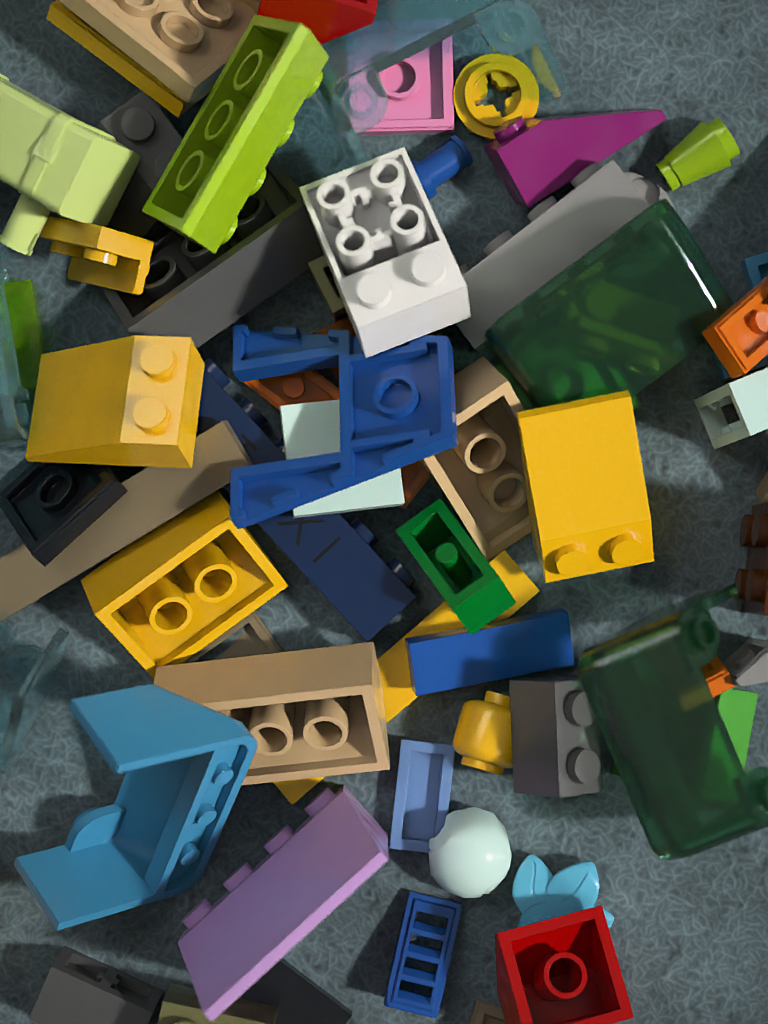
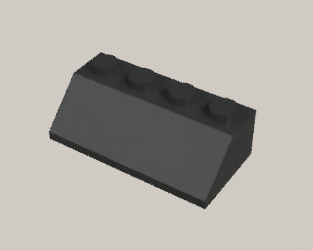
(206, 292)

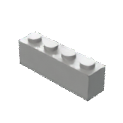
(548, 245)

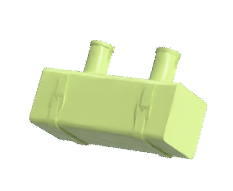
(56, 166)

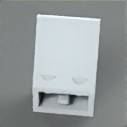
(386, 252)

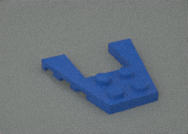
(390, 405)

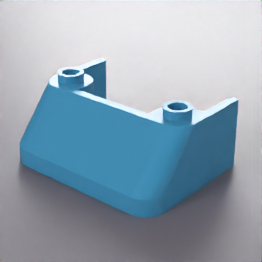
(167, 817)

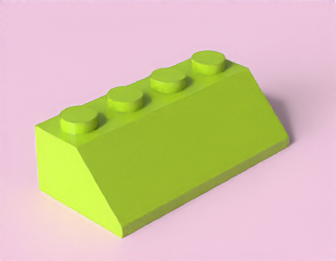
(238, 131)

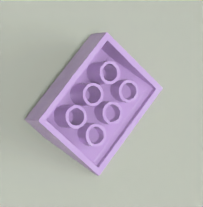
(280, 897)

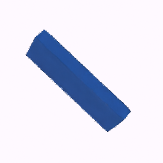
(493, 653)

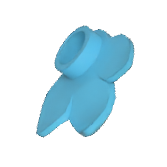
(547, 896)

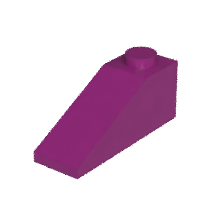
(550, 151)

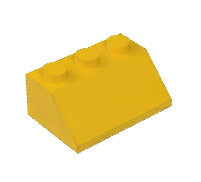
(182, 585)

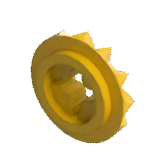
(504, 73)

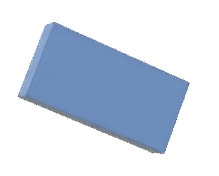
(421, 793)

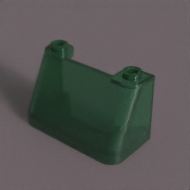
(612, 315)

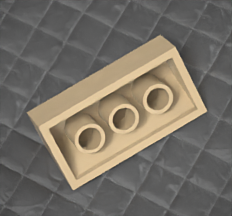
(305, 708)

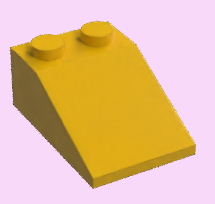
(118, 403)
(585, 486)

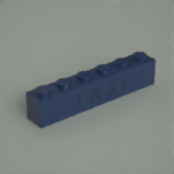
(323, 547)

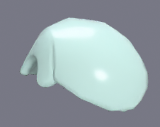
(470, 853)

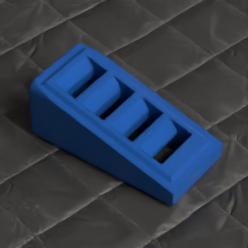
(412, 1001)

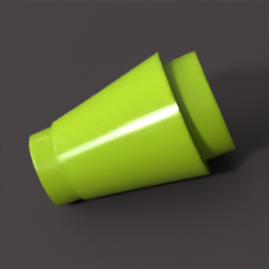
(699, 154)

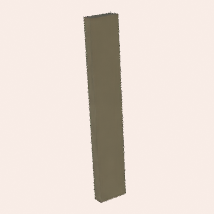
(151, 500)

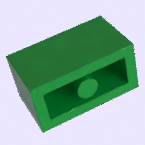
(456, 566)

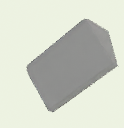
(749, 663)

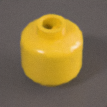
(485, 734)

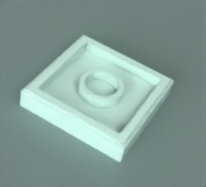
(314, 431)

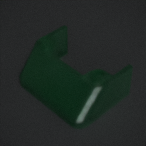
(670, 732)

